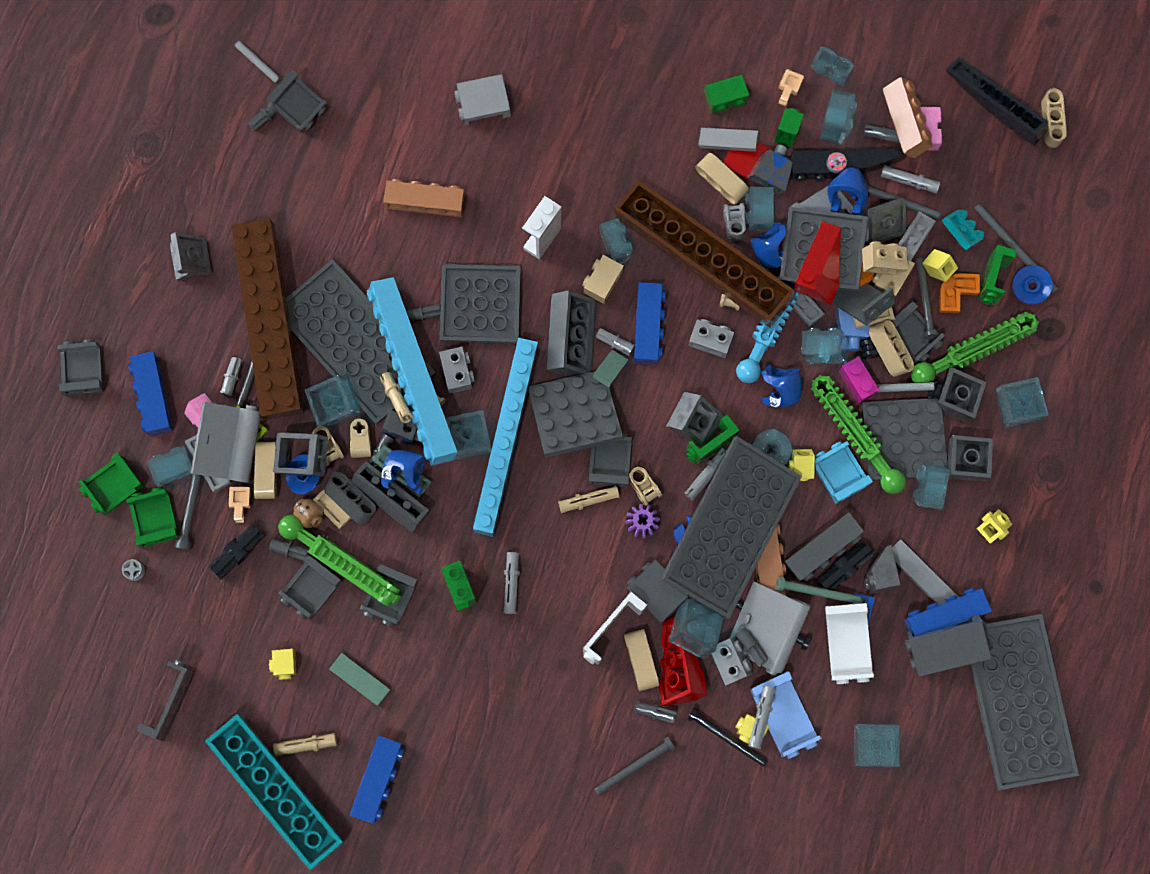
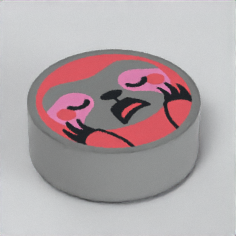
(836, 162)

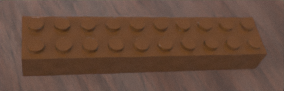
(704, 254)
(267, 319)

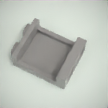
(482, 98)

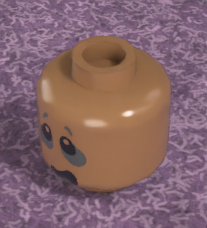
(308, 513)

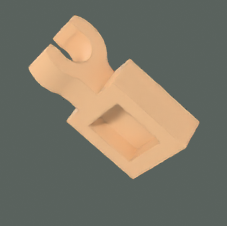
(790, 85)
(239, 499)

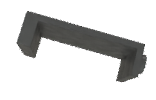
(865, 304)
(948, 647)
(173, 704)

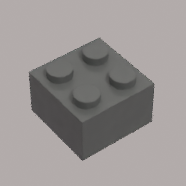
(970, 458)

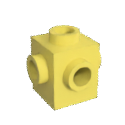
(994, 526)

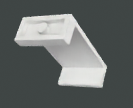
(543, 226)
(634, 603)
(849, 643)

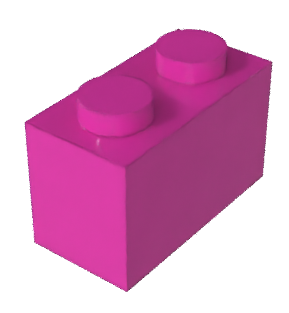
(858, 380)

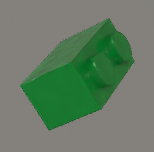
(726, 94)
(788, 127)

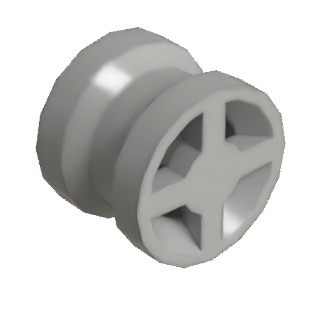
(131, 567)

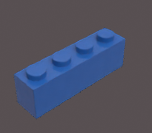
(648, 323)
(150, 393)
(949, 614)
(376, 780)

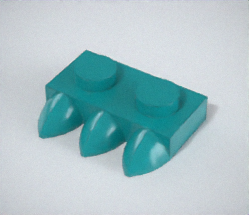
(963, 229)

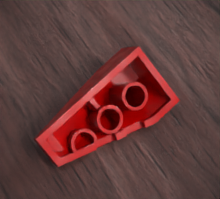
(821, 267)
(681, 672)

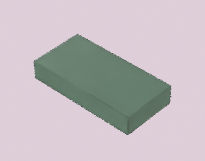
(610, 368)

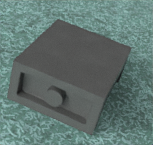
(296, 102)
(911, 330)
(81, 368)
(611, 463)
(309, 588)
(656, 594)
(393, 614)

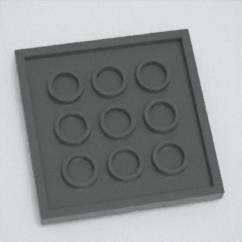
(801, 232)
(480, 304)
(574, 414)
(908, 433)

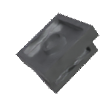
(886, 221)
(189, 255)

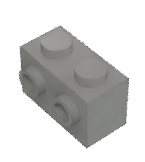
(711, 338)
(455, 370)
(732, 661)

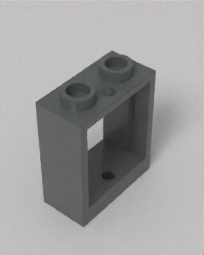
(316, 455)

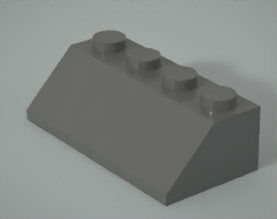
(571, 333)

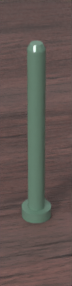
(782, 584)

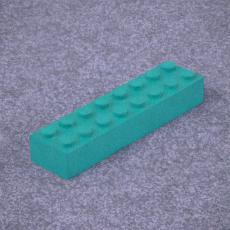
(275, 791)

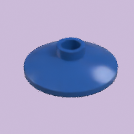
(1035, 275)
(301, 484)

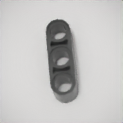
(349, 498)

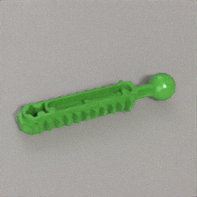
(976, 348)
(892, 480)
(341, 561)

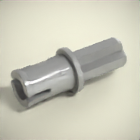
(615, 341)
(231, 377)

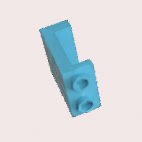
(840, 472)

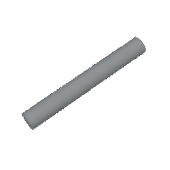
(258, 62)
(906, 387)

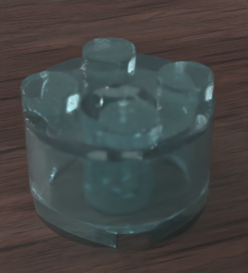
(774, 440)

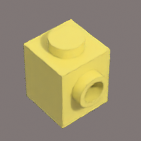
(940, 265)
(803, 463)
(283, 663)
(745, 728)

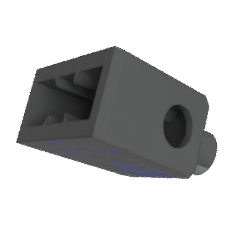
(772, 170)
(394, 428)

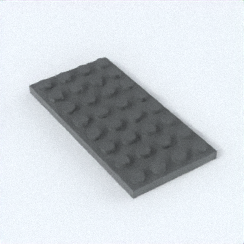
(344, 336)
(731, 527)
(1022, 706)

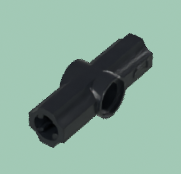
(236, 551)
(845, 567)

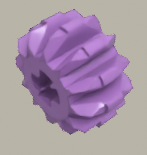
(650, 522)

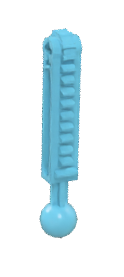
(749, 369)

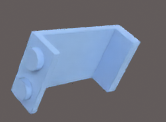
(788, 719)

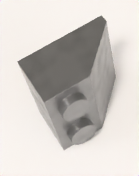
(961, 395)
(694, 419)
(883, 573)

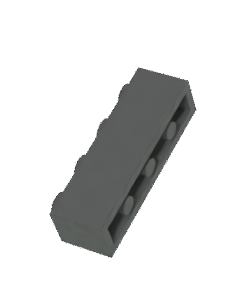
(393, 500)
(823, 547)

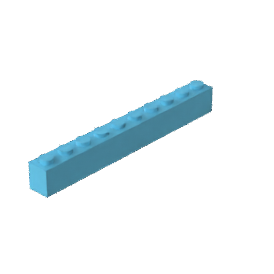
(411, 371)
(505, 437)

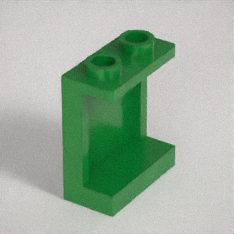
(999, 258)
(728, 431)
(111, 485)
(153, 517)
(458, 586)

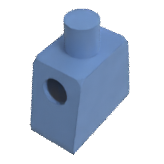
(854, 336)

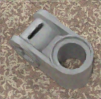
(734, 218)

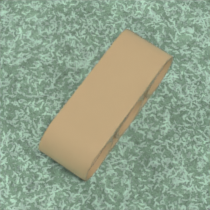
(1054, 109)
(722, 178)
(891, 348)
(264, 478)
(641, 660)

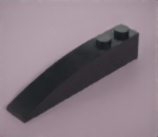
(999, 102)
(813, 163)

